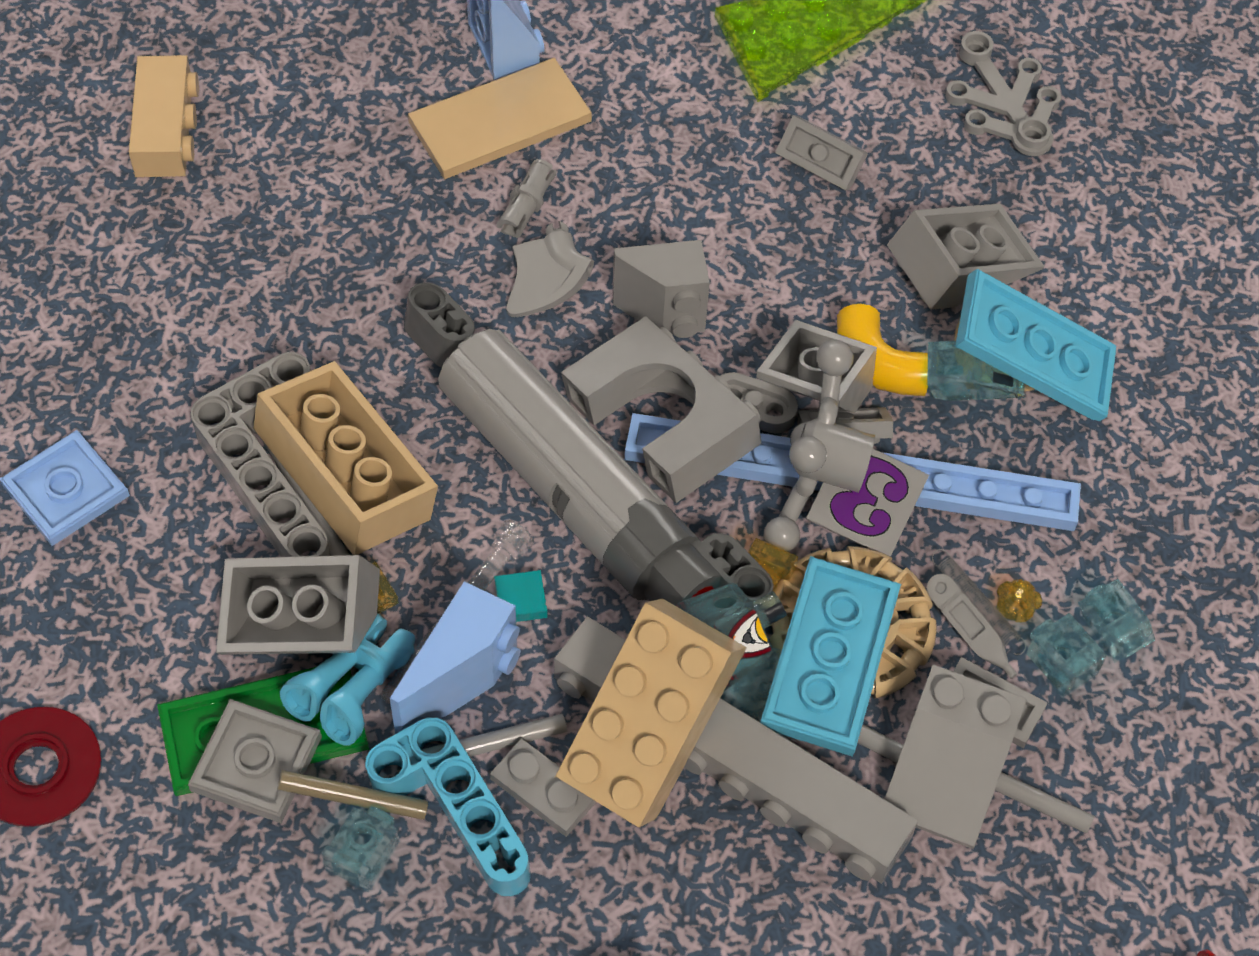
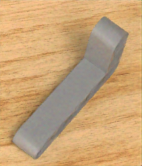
(255, 468)

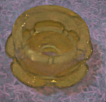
(1021, 596)

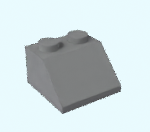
(663, 284)
(795, 367)

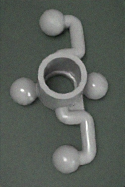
(822, 449)

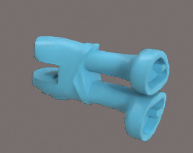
(342, 711)

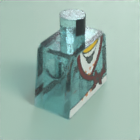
(740, 619)

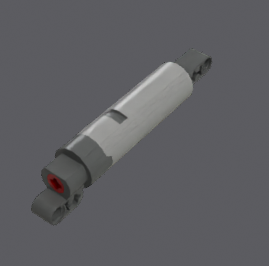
(571, 462)

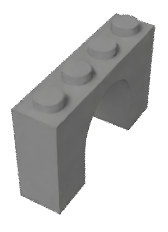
(650, 361)

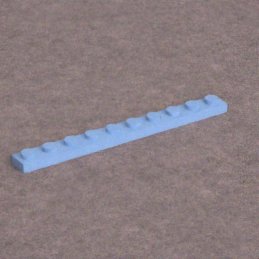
(948, 487)

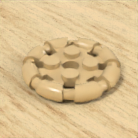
(913, 635)

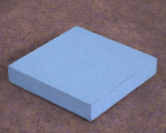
(64, 487)

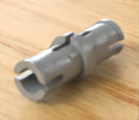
(526, 198)

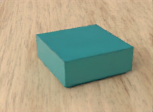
(525, 592)

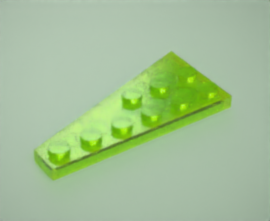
(787, 37)

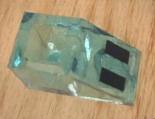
(960, 376)

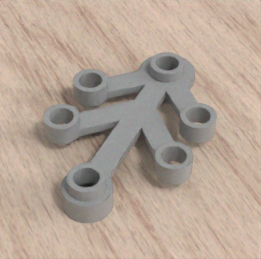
(1003, 99)

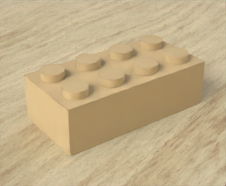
(344, 457)
(650, 712)

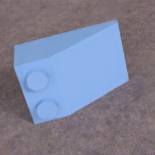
(505, 35)
(459, 659)

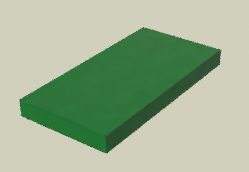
(192, 720)

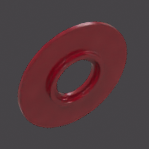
(76, 772)

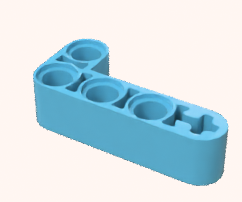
(461, 809)

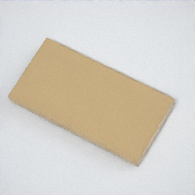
(499, 118)

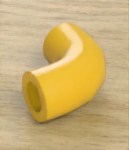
(894, 369)

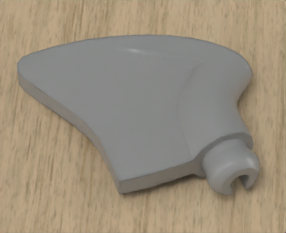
(547, 272)

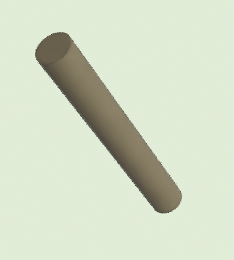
(352, 794)

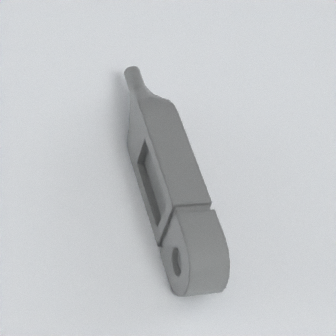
(969, 621)

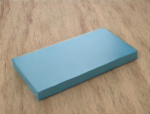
(1036, 345)
(830, 656)

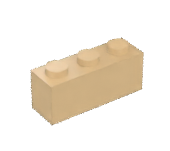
(163, 116)

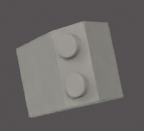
(949, 243)
(954, 754)

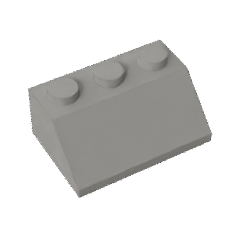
(296, 604)

